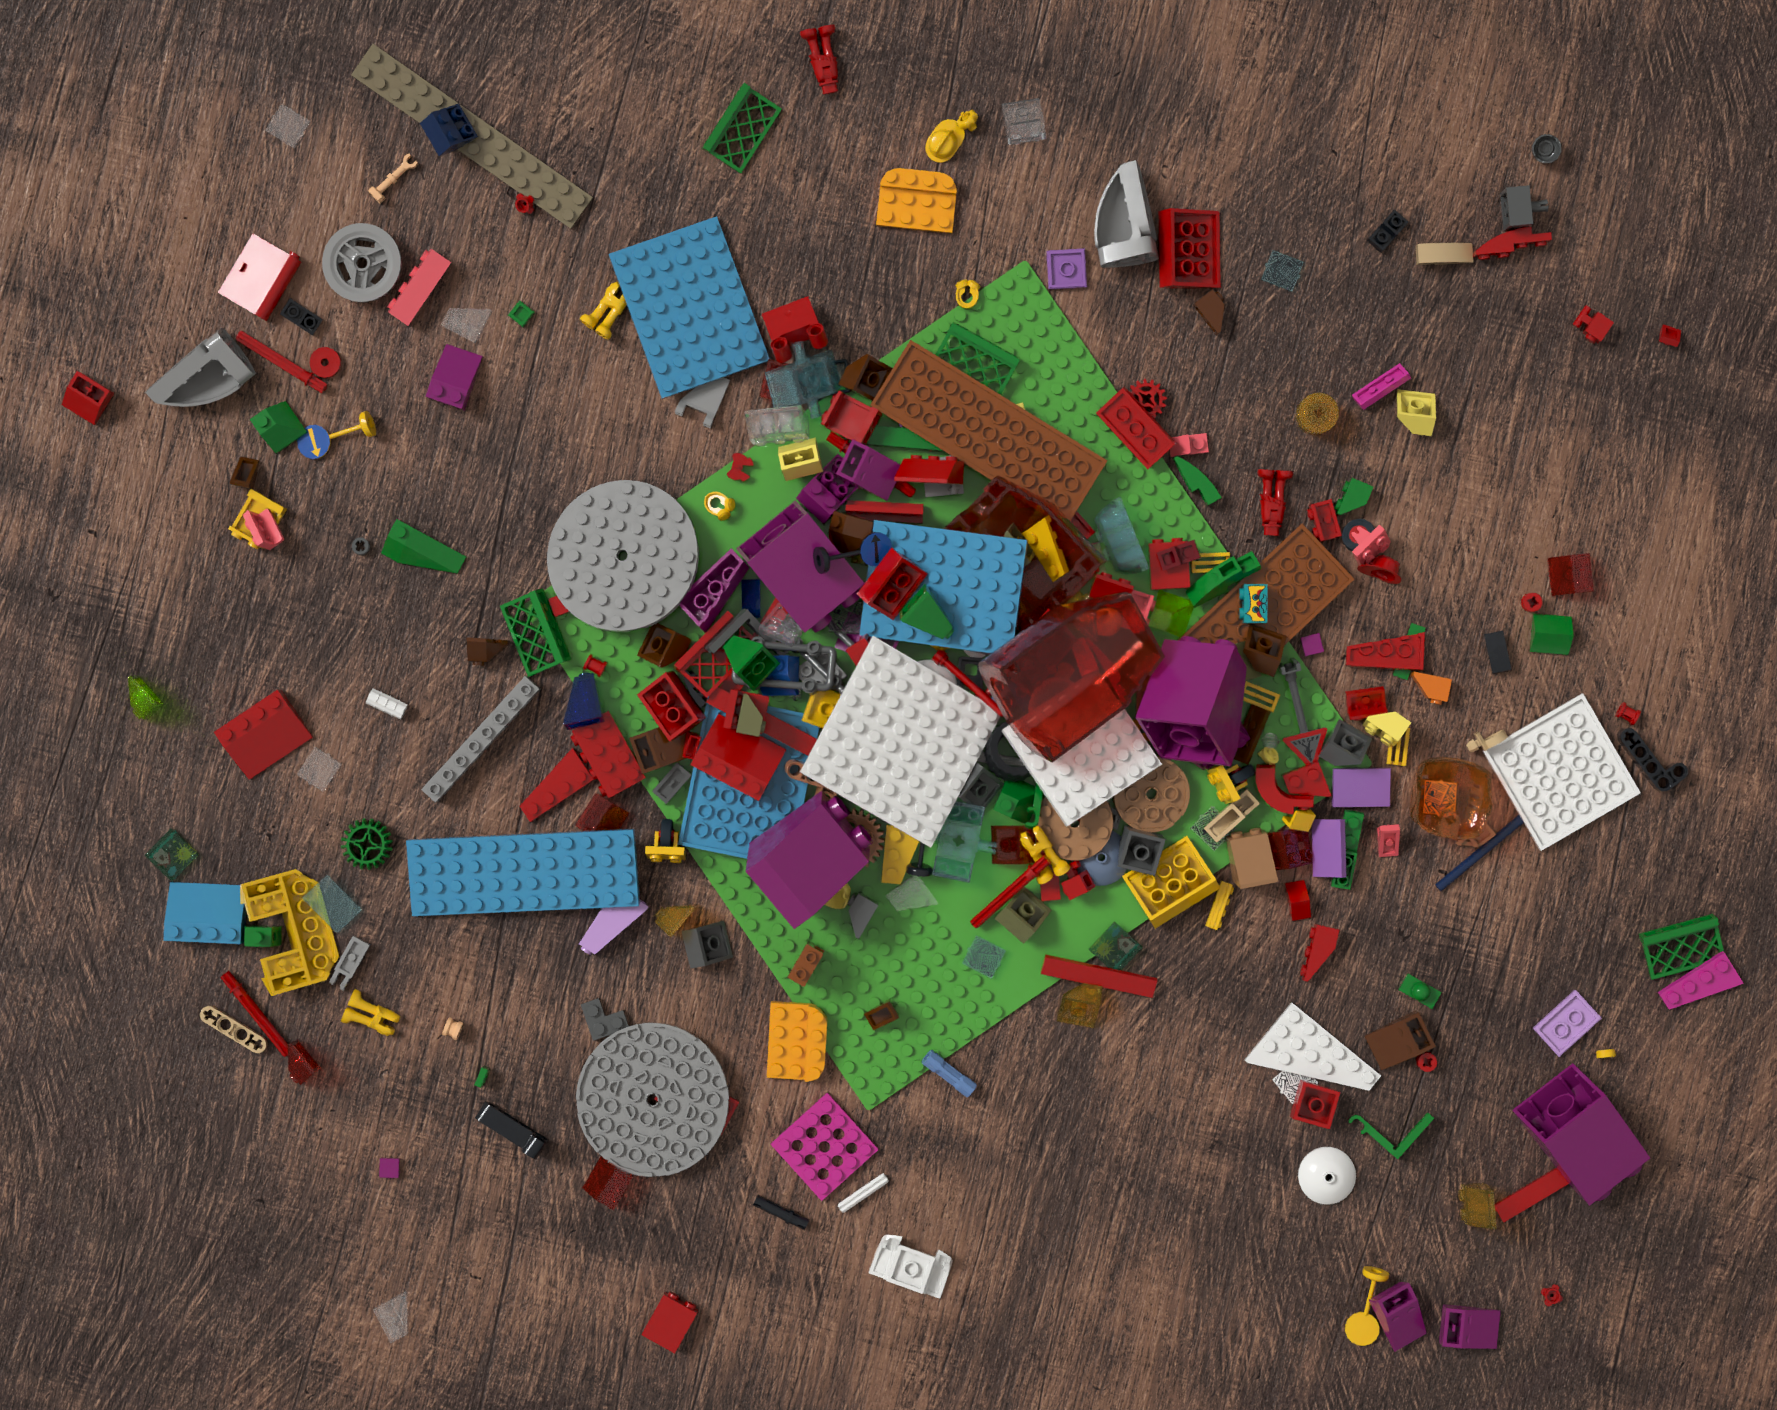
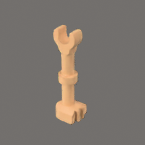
(391, 178)

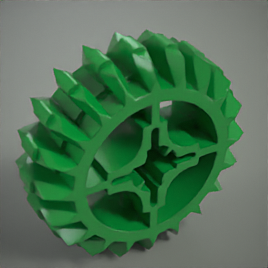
(365, 852)

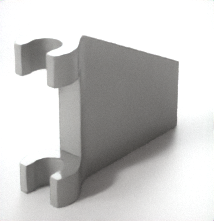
(704, 399)

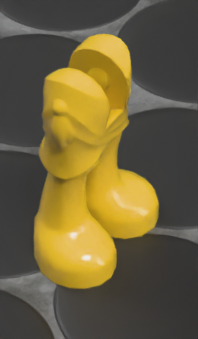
(609, 300)
(1058, 865)
(379, 1012)

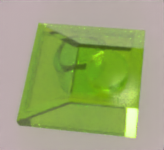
(1171, 613)
(142, 698)

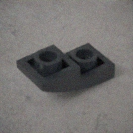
(1387, 231)
(301, 316)
(1497, 652)
(696, 695)

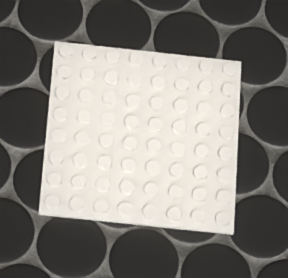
(901, 742)

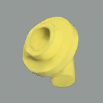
(1269, 755)

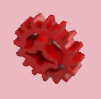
(1154, 389)

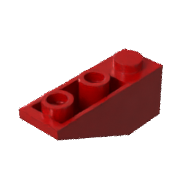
(1321, 946)

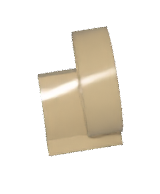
(1487, 743)

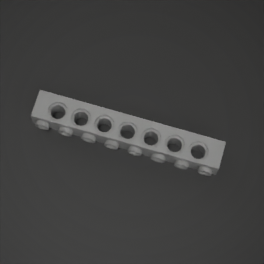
(481, 739)

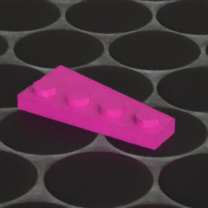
(1705, 980)

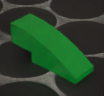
(1197, 480)

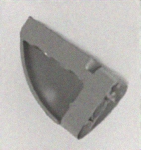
(1125, 221)
(205, 374)

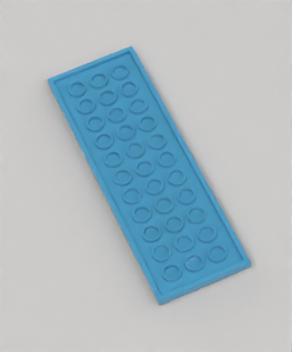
(523, 872)

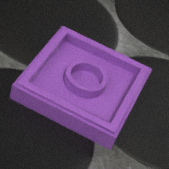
(1066, 269)

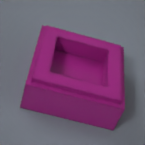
(1311, 644)
(389, 1168)

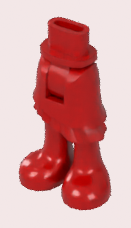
(823, 65)
(1273, 508)

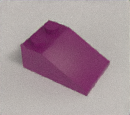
(454, 377)

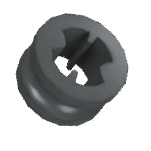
(355, 547)

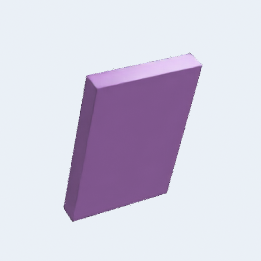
(1361, 787)
(1329, 848)

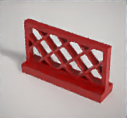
(886, 511)
(698, 649)

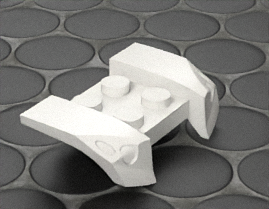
(910, 1267)

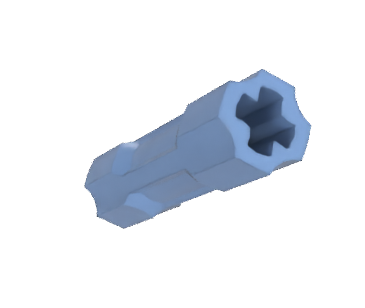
(950, 1074)

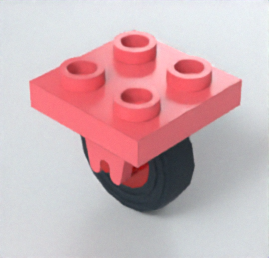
(1365, 540)

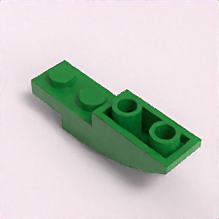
(1220, 577)
(1353, 827)

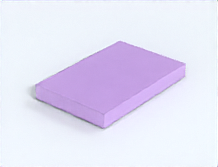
(1567, 1023)

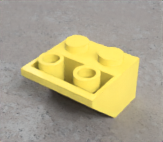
(800, 459)
(1387, 726)

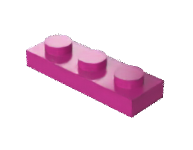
(1381, 386)

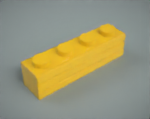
(1218, 907)

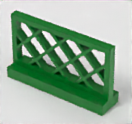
(727, 119)
(983, 345)
(547, 624)
(1677, 931)

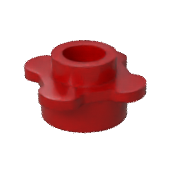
(521, 207)
(1554, 1289)

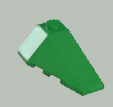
(415, 548)

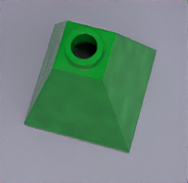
(926, 614)
(750, 660)

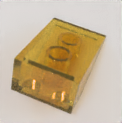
(1477, 1205)

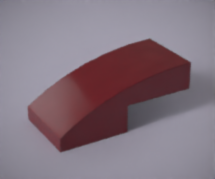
(1178, 555)

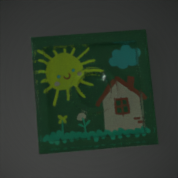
(172, 854)
(1115, 947)

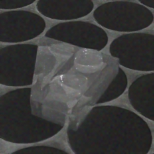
(781, 626)
(911, 894)

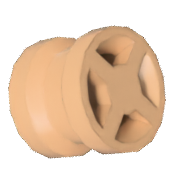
(452, 1028)

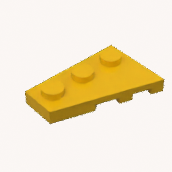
(1044, 545)
(897, 854)

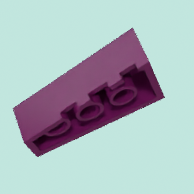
(714, 589)

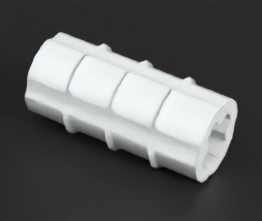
(386, 703)

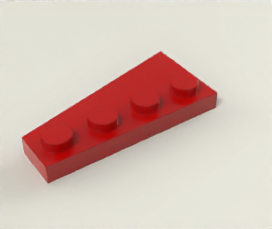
(559, 784)

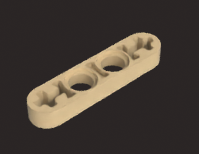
(232, 1031)

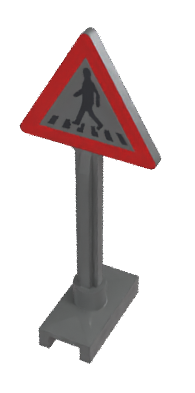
(1307, 743)

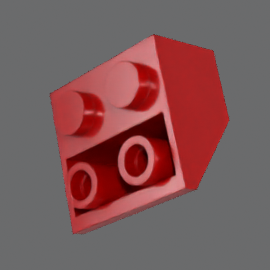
(86, 397)
(1105, 585)

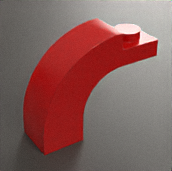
(1276, 797)

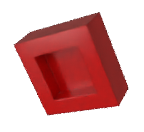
(1670, 335)

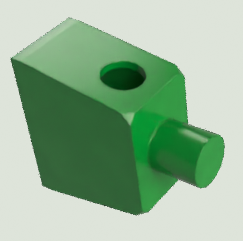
(262, 936)

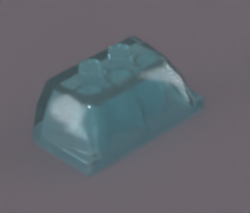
(1119, 539)

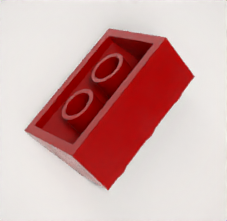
(931, 470)
(892, 584)
(671, 705)

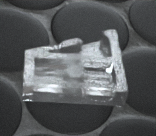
(466, 322)
(394, 1316)

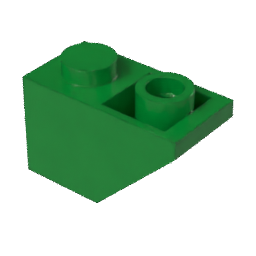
(1355, 495)

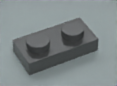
(671, 783)

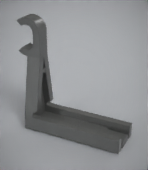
(742, 617)

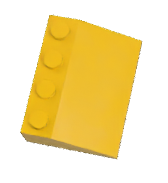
(1177, 884)

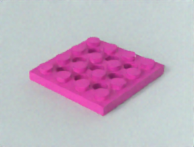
(852, 1134)

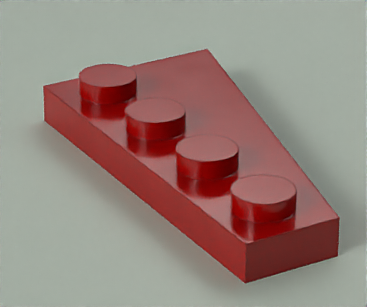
(1395, 653)

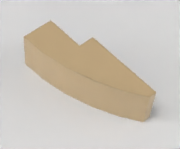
(1444, 253)
(1231, 815)

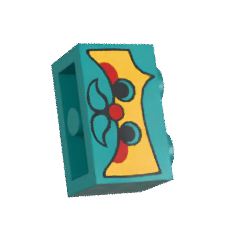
(1254, 603)

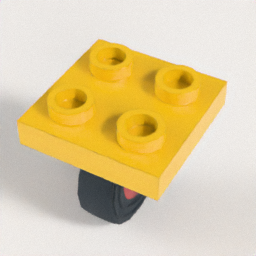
(1225, 783)
(666, 851)

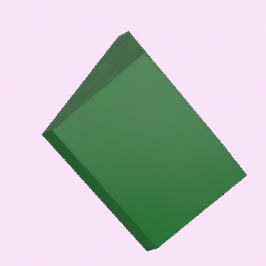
(1551, 634)

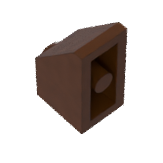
(1211, 310)

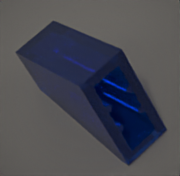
(584, 703)

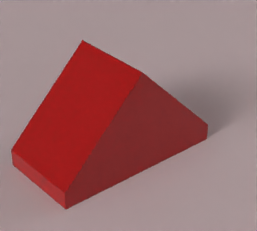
(1298, 900)

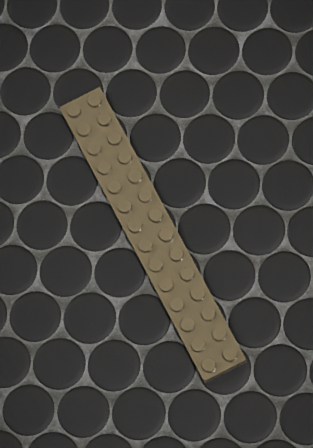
(489, 149)

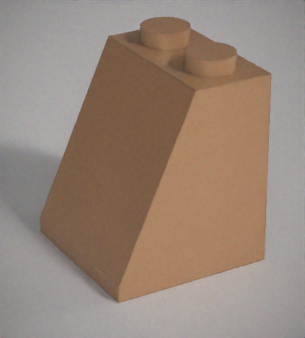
(1251, 858)

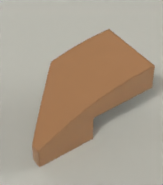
(1487, 834)

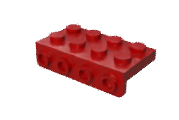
(608, 756)

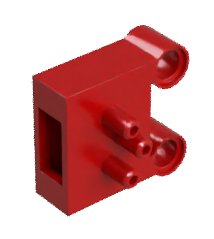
(793, 324)

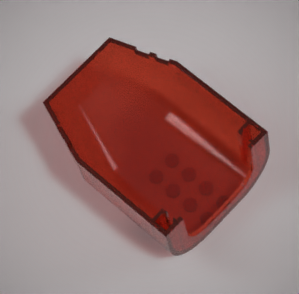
(1071, 671)

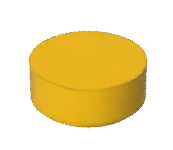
(1605, 1053)

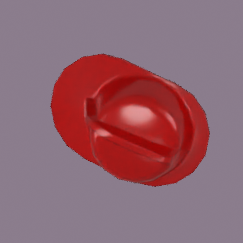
(1383, 569)

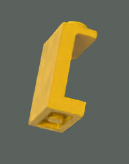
(256, 503)

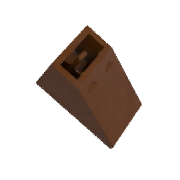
(655, 750)
(1400, 1040)

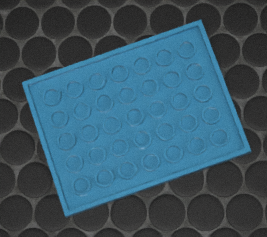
(689, 307)
(970, 576)
(726, 819)

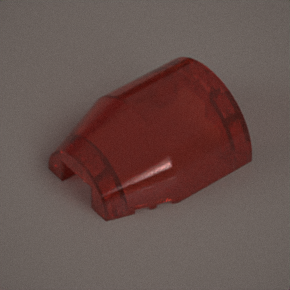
(1009, 503)

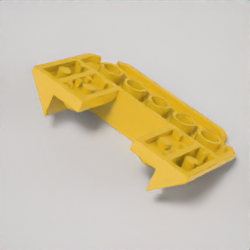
(309, 935)

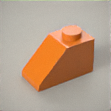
(1433, 687)

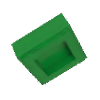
(521, 313)
(480, 1081)

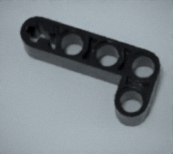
(1647, 757)
(512, 1129)

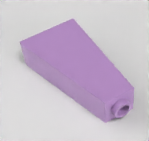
(608, 925)

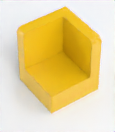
(1301, 820)

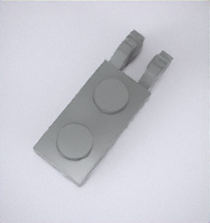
(350, 960)

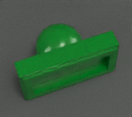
(1419, 991)

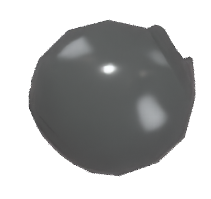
(1546, 148)

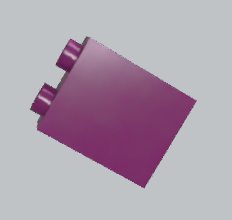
(784, 562)
(1195, 699)
(808, 857)
(1582, 1134)

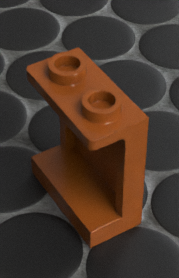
(806, 964)

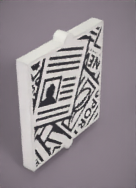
(1289, 1083)

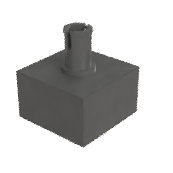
(1518, 207)

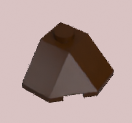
(849, 531)
(484, 650)

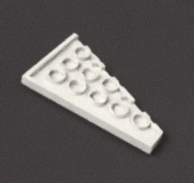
(1307, 1049)

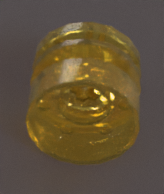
(1307, 419)

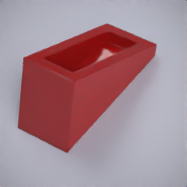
(691, 745)

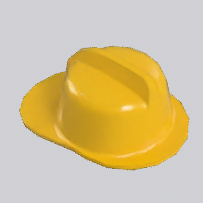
(944, 141)

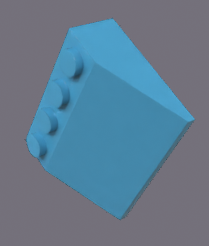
(204, 913)

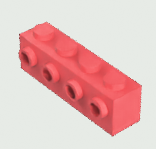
(418, 287)

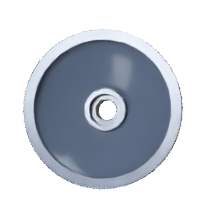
(1104, 871)

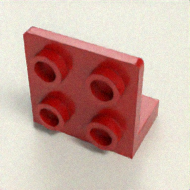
(734, 706)

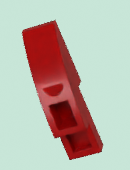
(1504, 243)

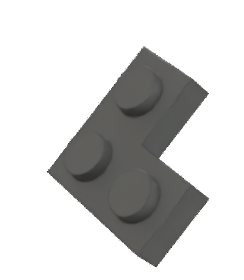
(598, 1023)

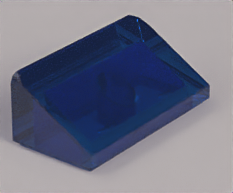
(751, 596)

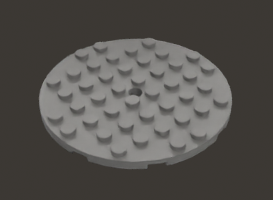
(631, 591)
(689, 1094)

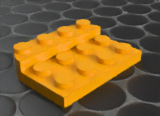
(917, 200)
(796, 1041)

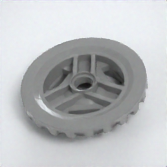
(343, 249)

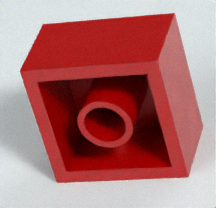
(1315, 1104)

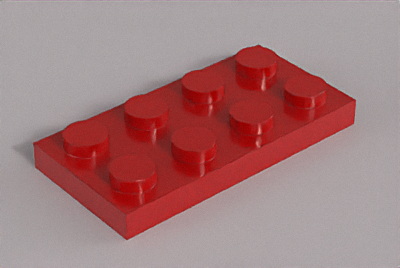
(1136, 428)

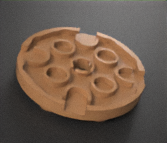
(1161, 811)
(1079, 841)

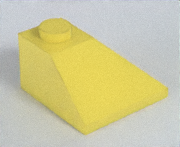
(1417, 411)

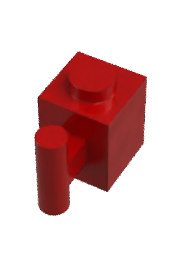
(1596, 327)
(1077, 882)

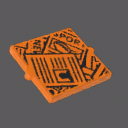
(1439, 796)

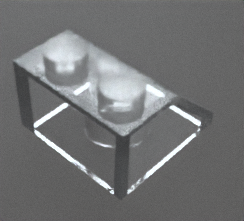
(1023, 121)

